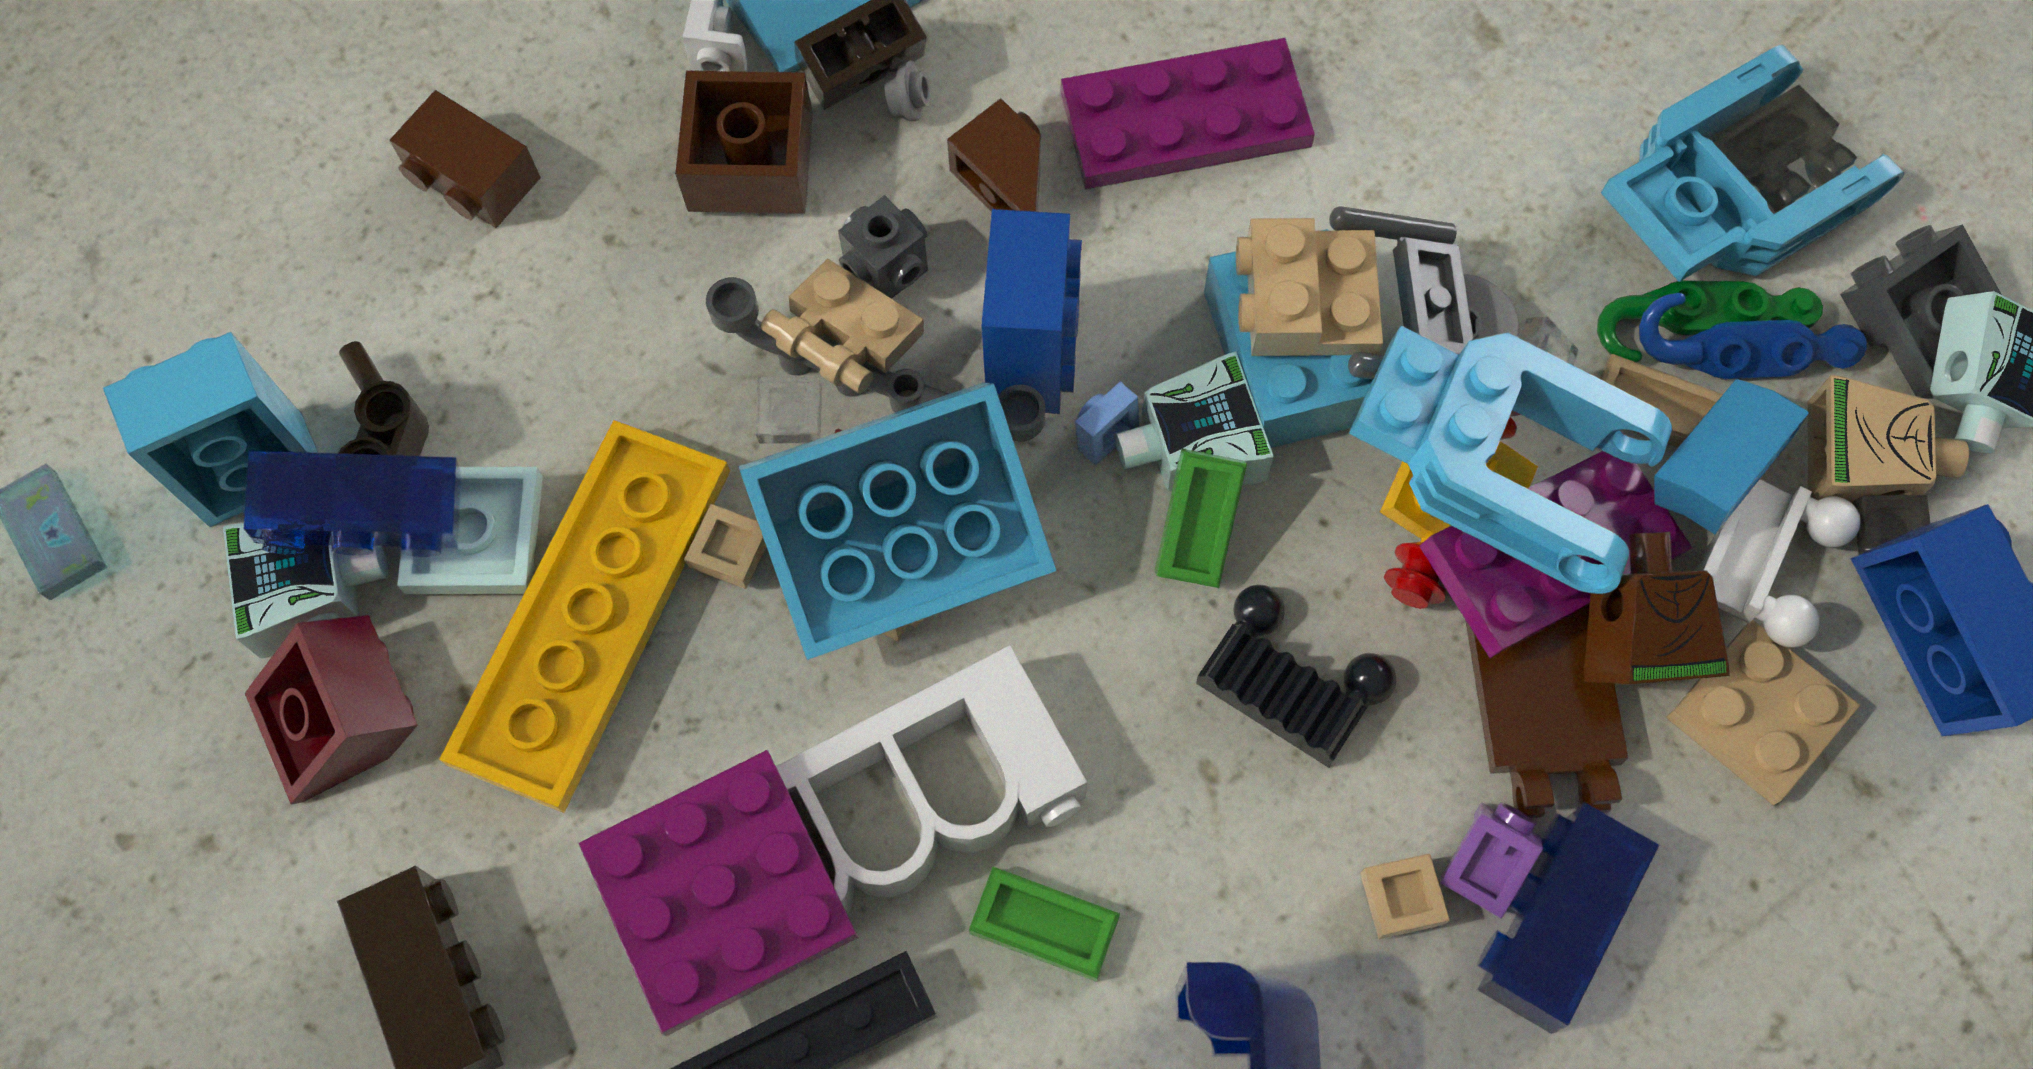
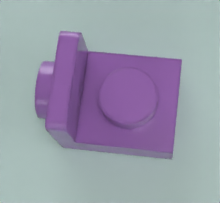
(1494, 857)

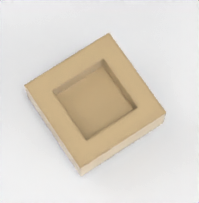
(726, 547)
(1404, 896)

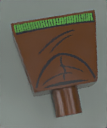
(1655, 622)

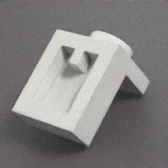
(710, 40)

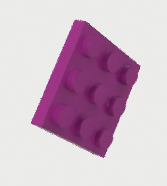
(716, 892)

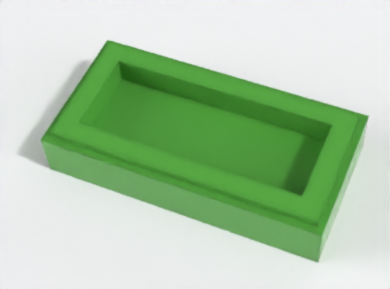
(1200, 518)
(1044, 923)

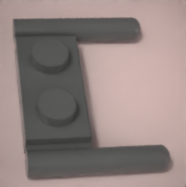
(1427, 279)

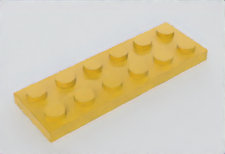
(585, 617)

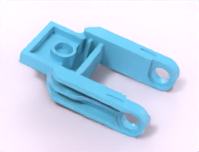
(1702, 209)
(1448, 417)

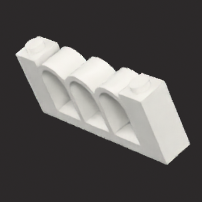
(1013, 729)

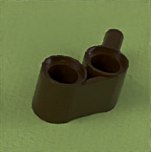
(378, 402)

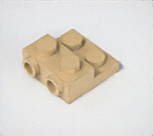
(1308, 289)

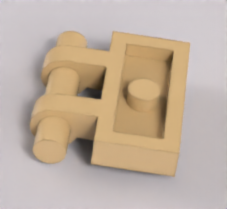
(851, 313)

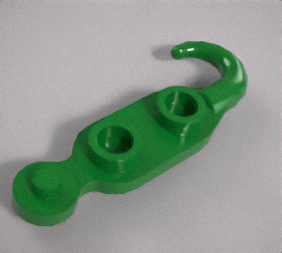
(1705, 306)

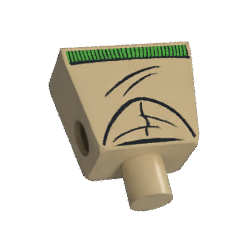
(1875, 442)

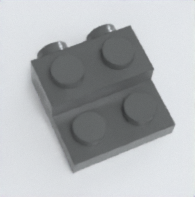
(1906, 297)

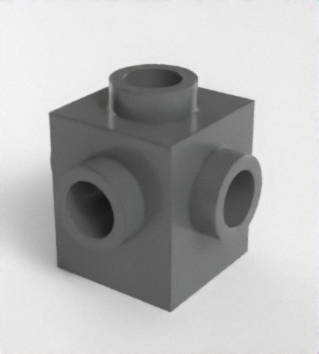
(884, 246)

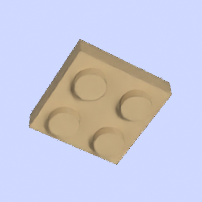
(1765, 716)

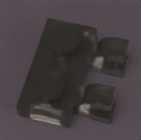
(1779, 135)

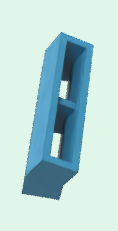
(1727, 454)

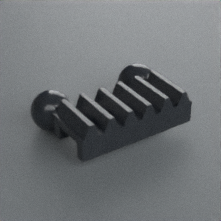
(1282, 693)

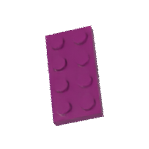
(1186, 113)
(1514, 601)

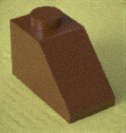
(998, 158)

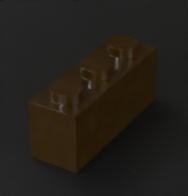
(421, 974)

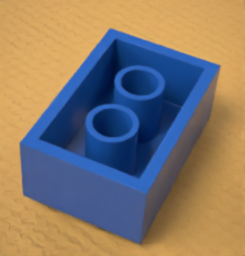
(1031, 303)
(1958, 619)

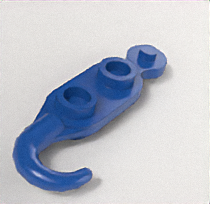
(1750, 347)

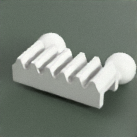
(1752, 547)

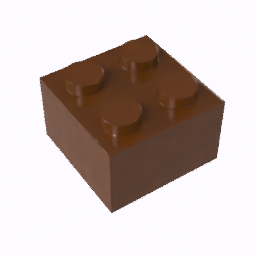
(744, 142)

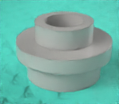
(906, 90)

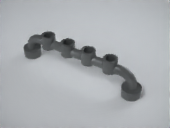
(736, 310)

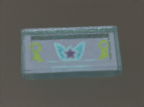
(48, 532)

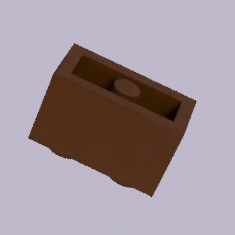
(464, 159)

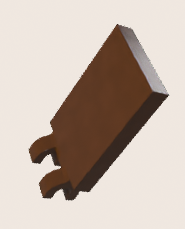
(1549, 720)

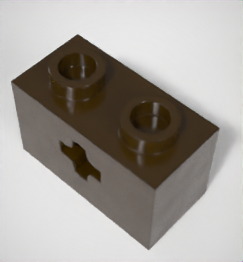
(859, 48)

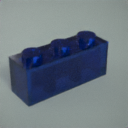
(352, 502)
(1565, 917)

